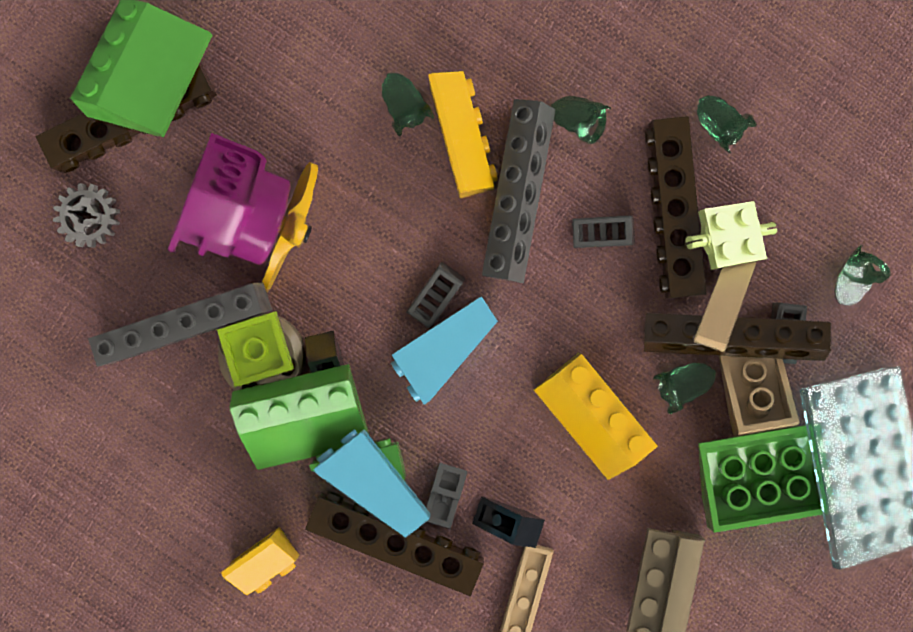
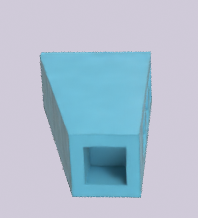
(440, 351)
(372, 482)

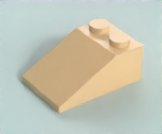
(757, 394)

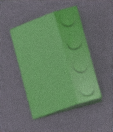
(141, 68)
(297, 416)
(758, 479)

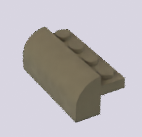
(665, 581)

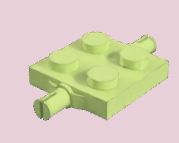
(731, 235)

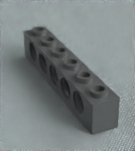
(518, 190)
(180, 324)

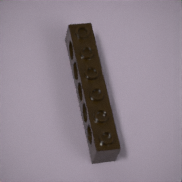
(676, 132)
(57, 140)
(748, 337)
(459, 579)

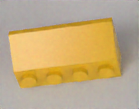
(461, 133)
(595, 417)

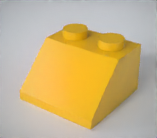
(261, 563)

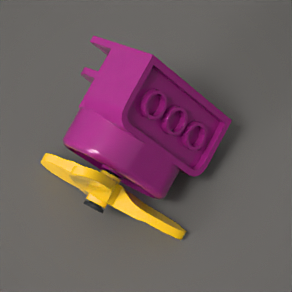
(242, 207)

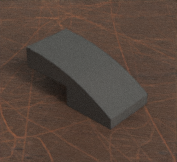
(445, 495)

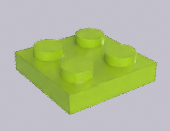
(255, 349)

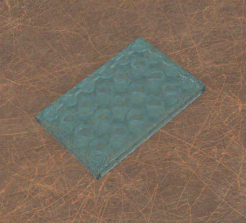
(862, 463)

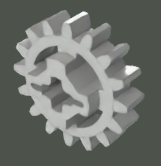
(84, 227)

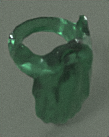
(404, 102)
(580, 115)
(723, 121)
(858, 276)
(684, 384)

